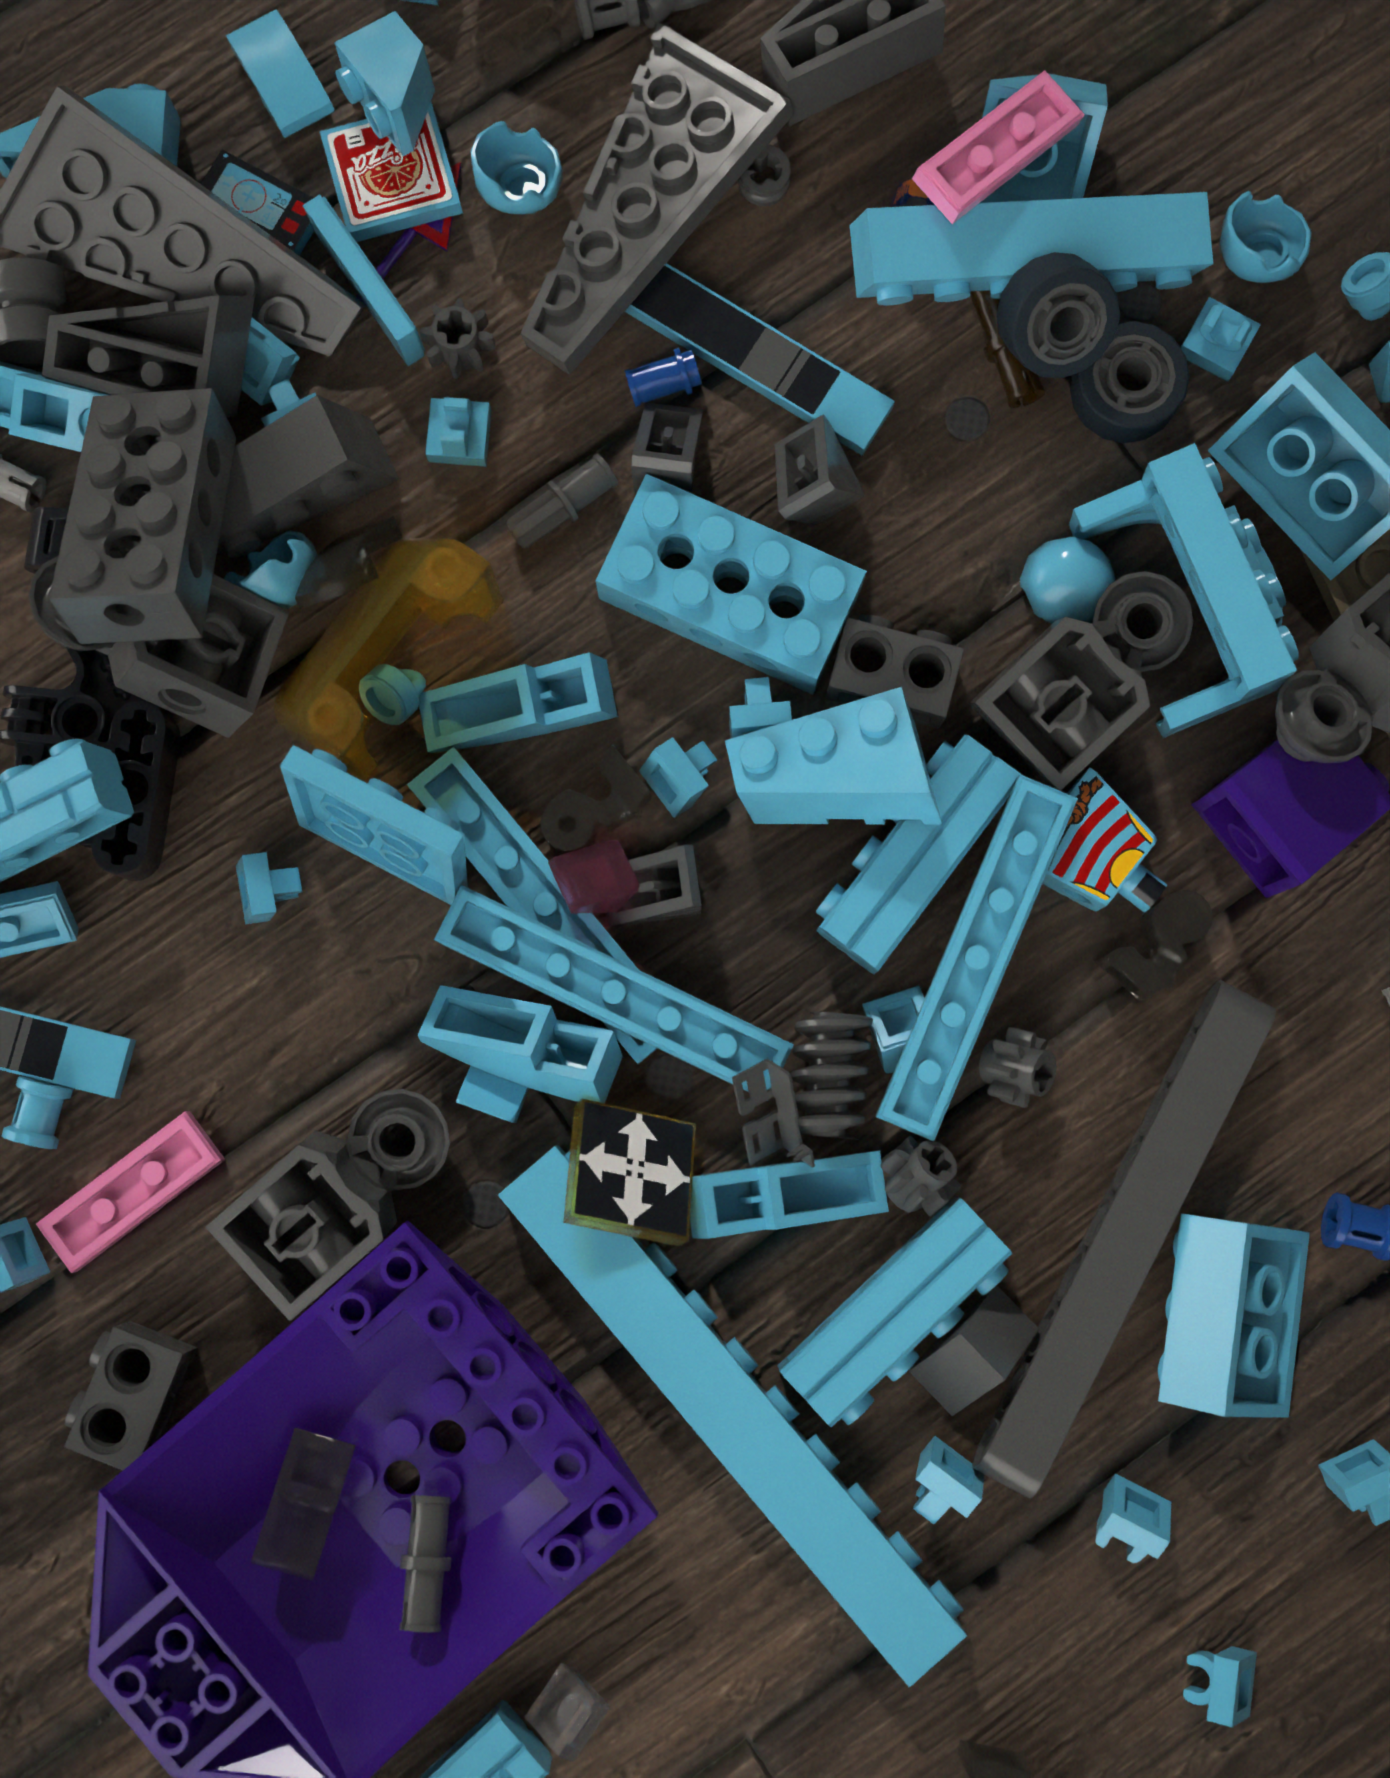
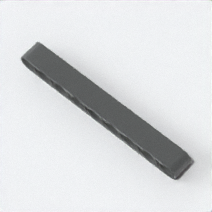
(1123, 1239)

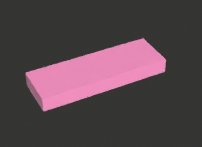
(998, 147)
(130, 1191)

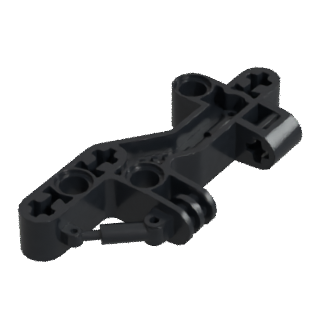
(118, 724)

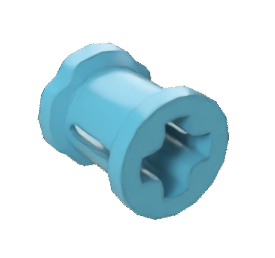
(37, 1113)

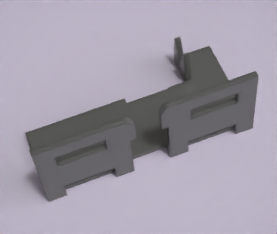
(786, 1113)

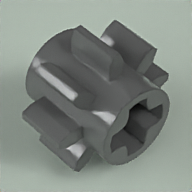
(444, 331)
(1017, 1067)
(920, 1176)

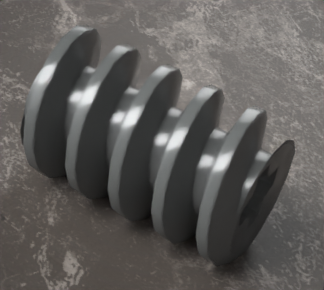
(830, 1073)

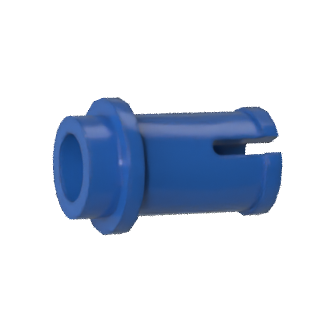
(664, 377)

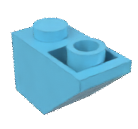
(389, 77)

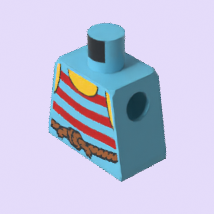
(1103, 850)

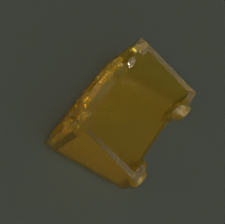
(414, 578)

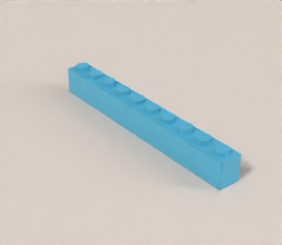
(745, 1426)

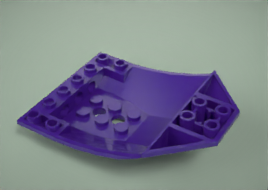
(312, 1678)

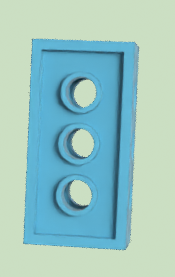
(722, 546)

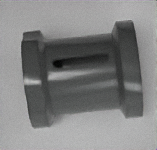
(592, 20)

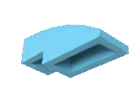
(518, 703)
(523, 1043)
(787, 1195)

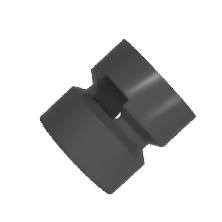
(28, 296)

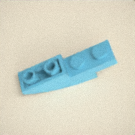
(44, 407)

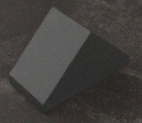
(667, 445)
(814, 474)
(665, 888)
(975, 1352)

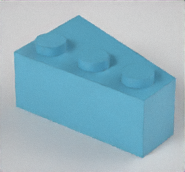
(836, 765)

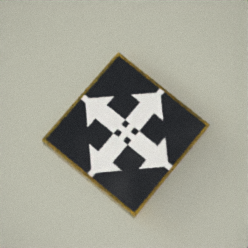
(630, 1173)

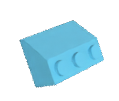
(1314, 464)
(1233, 1317)

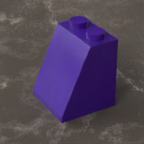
(1292, 815)

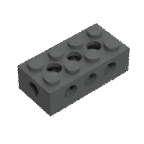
(145, 517)

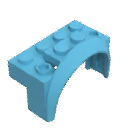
(1224, 570)

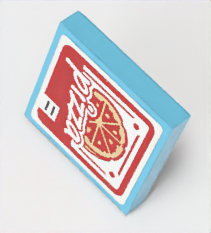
(381, 187)

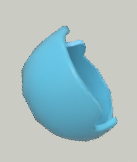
(515, 169)
(1264, 239)
(277, 569)
(1066, 579)

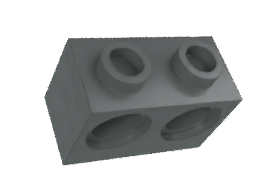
(897, 653)
(142, 1403)

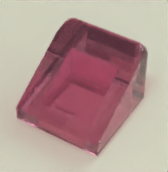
(595, 878)

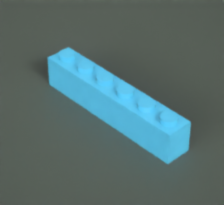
(1123, 237)

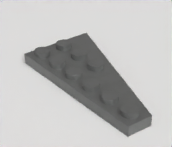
(658, 176)
(134, 220)

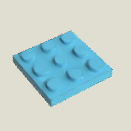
(376, 823)

